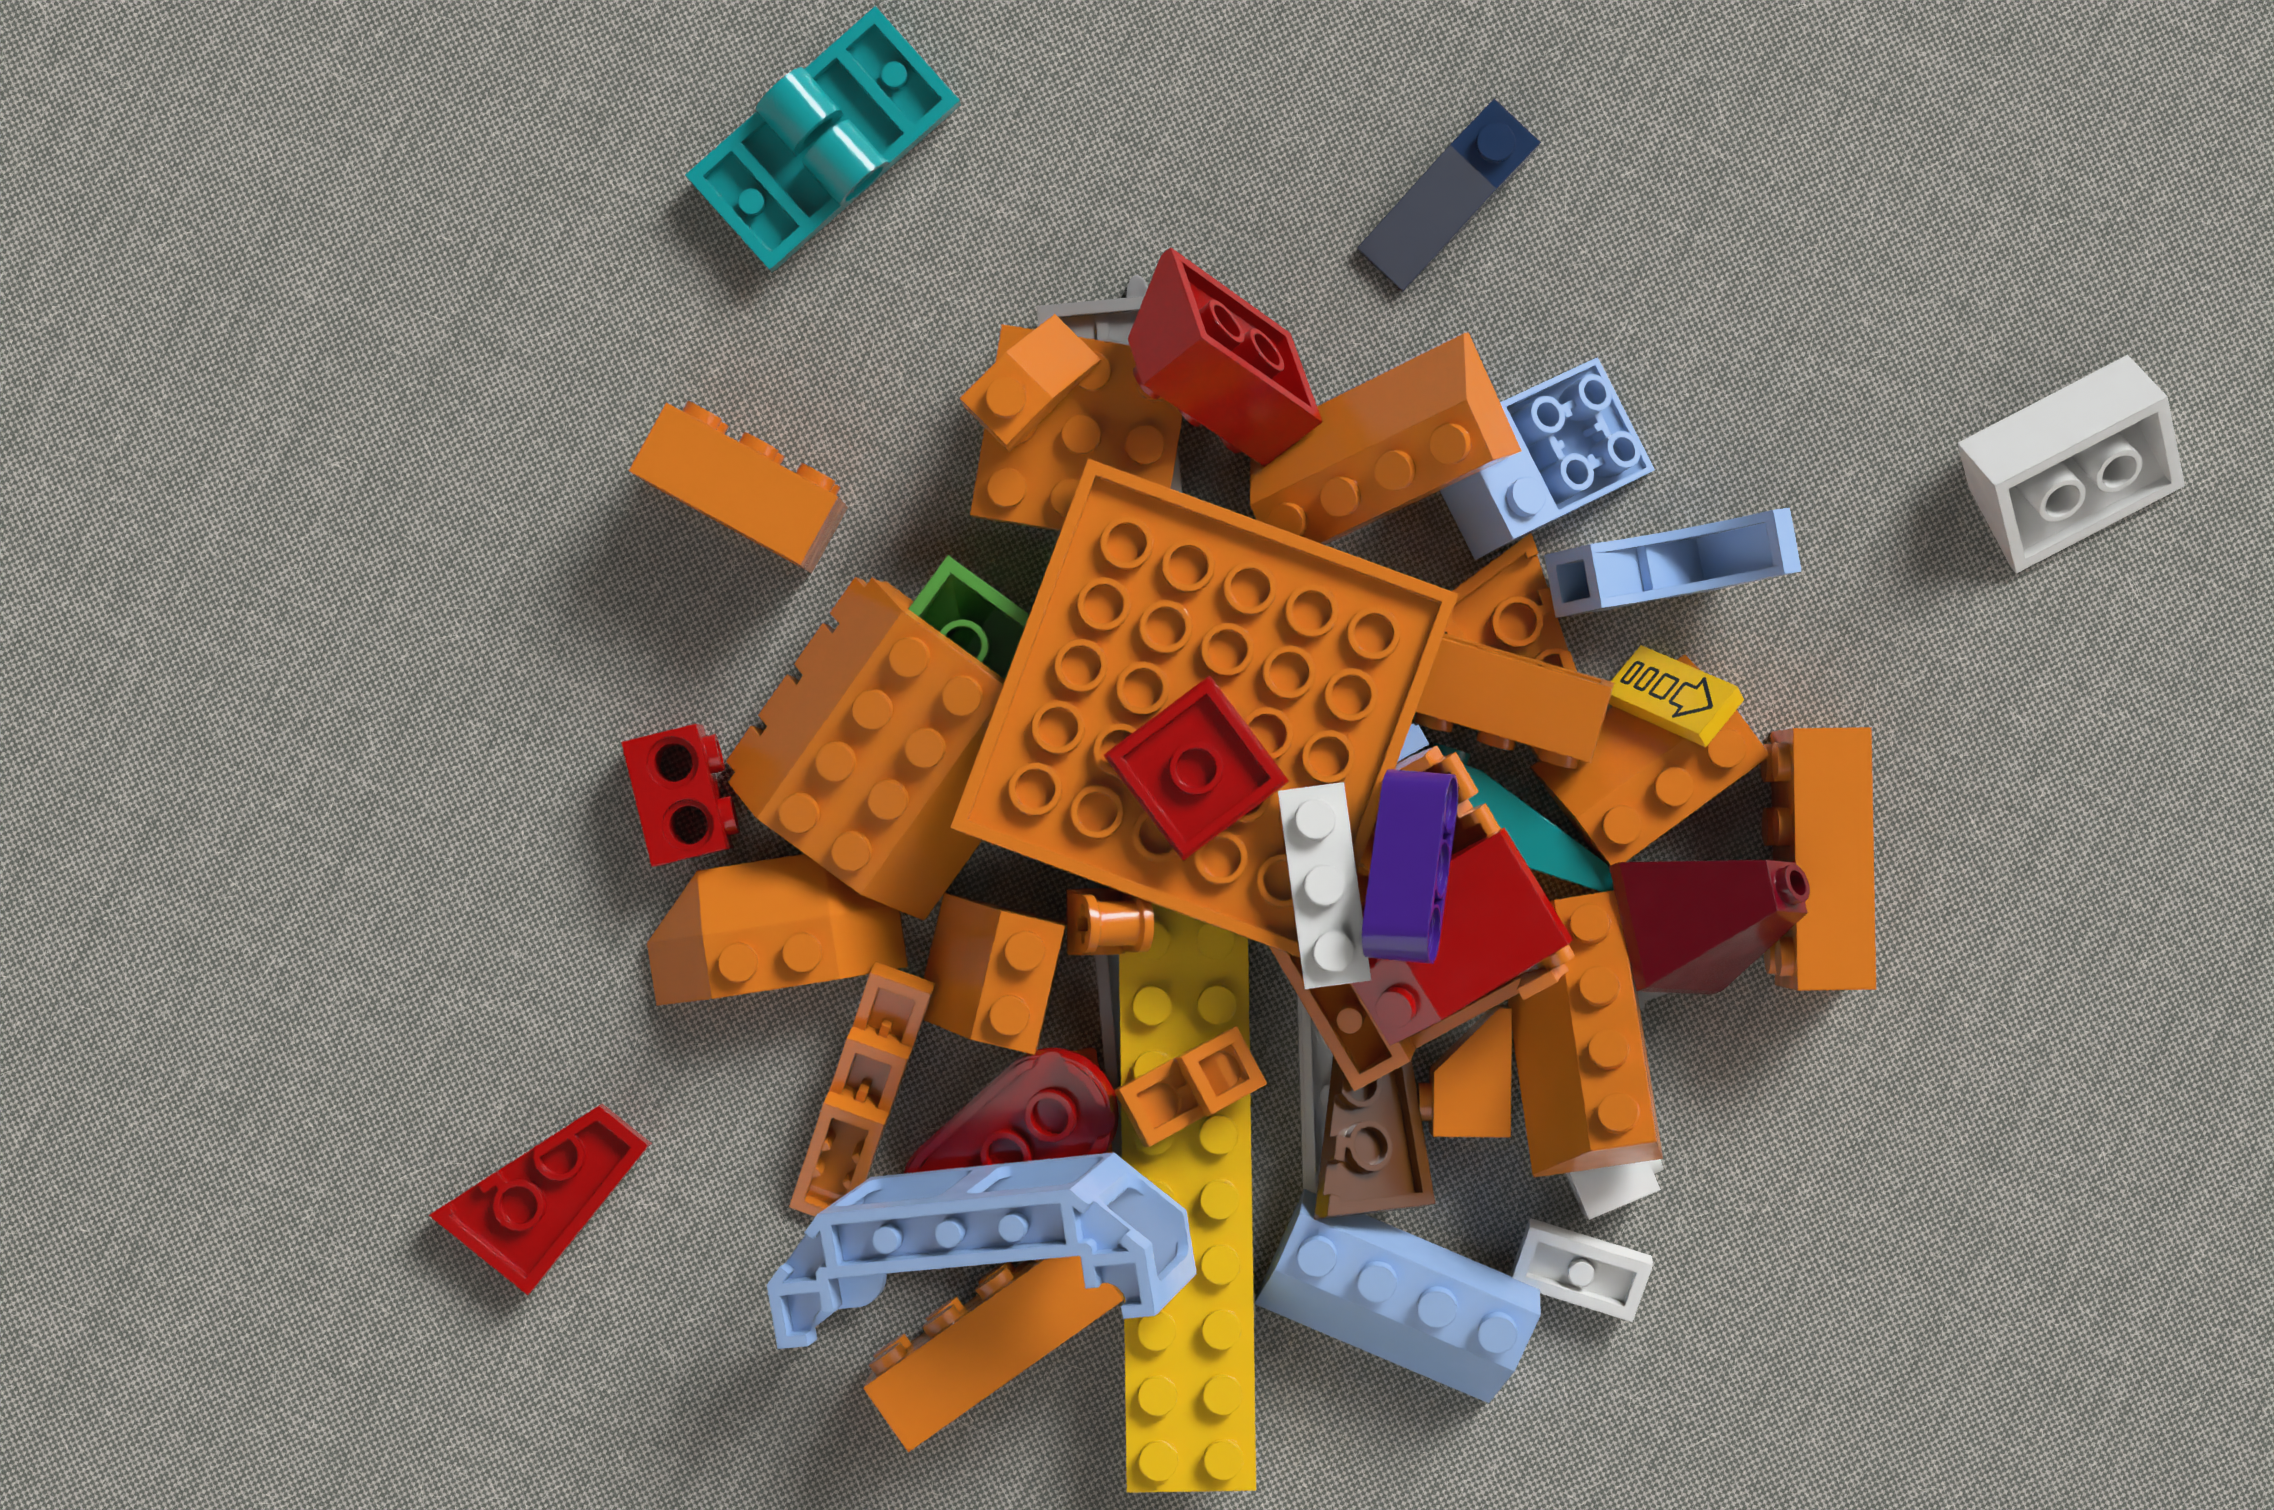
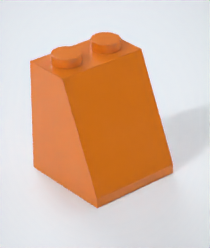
(992, 972)

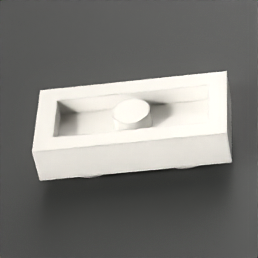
(1582, 1269)

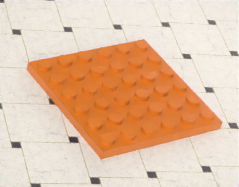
(1135, 614)

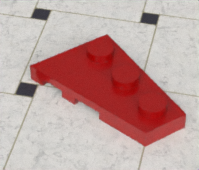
(543, 1199)

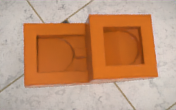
(1190, 1086)

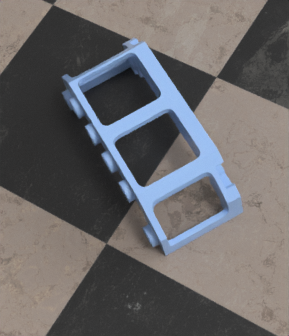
(983, 1216)

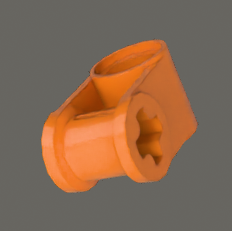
(1107, 922)

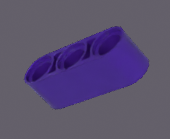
(1410, 866)

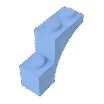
(1672, 563)

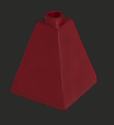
(1704, 921)

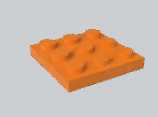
(1099, 420)

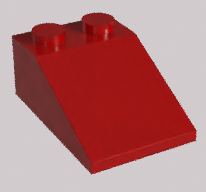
(1490, 932)

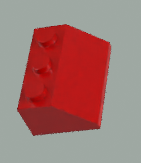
(1220, 362)

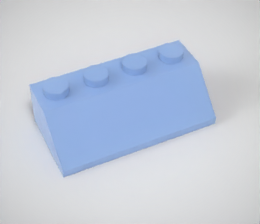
(1401, 1299)

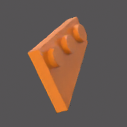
(1511, 610)

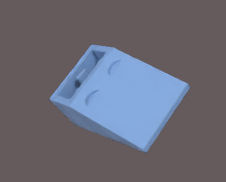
(1572, 453)

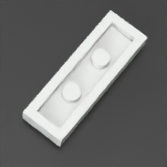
(1324, 885)

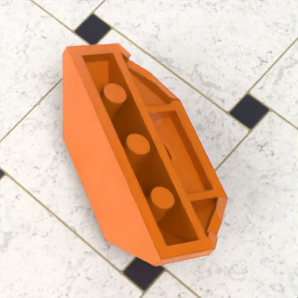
(767, 931)

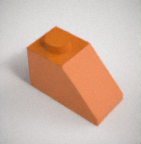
(1029, 381)
(1472, 1082)

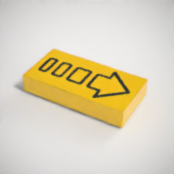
(1674, 695)

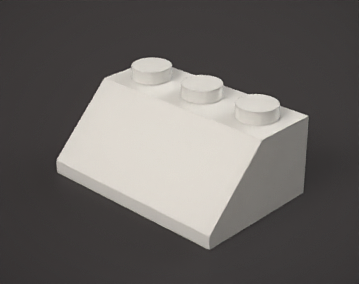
(2073, 462)

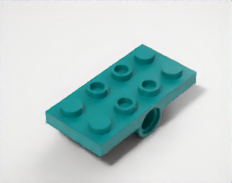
(823, 138)

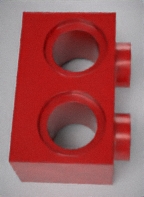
(662, 800)

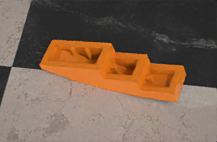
(863, 1088)

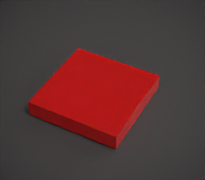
(1196, 768)

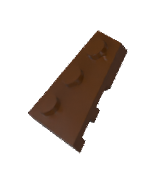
(1373, 1148)

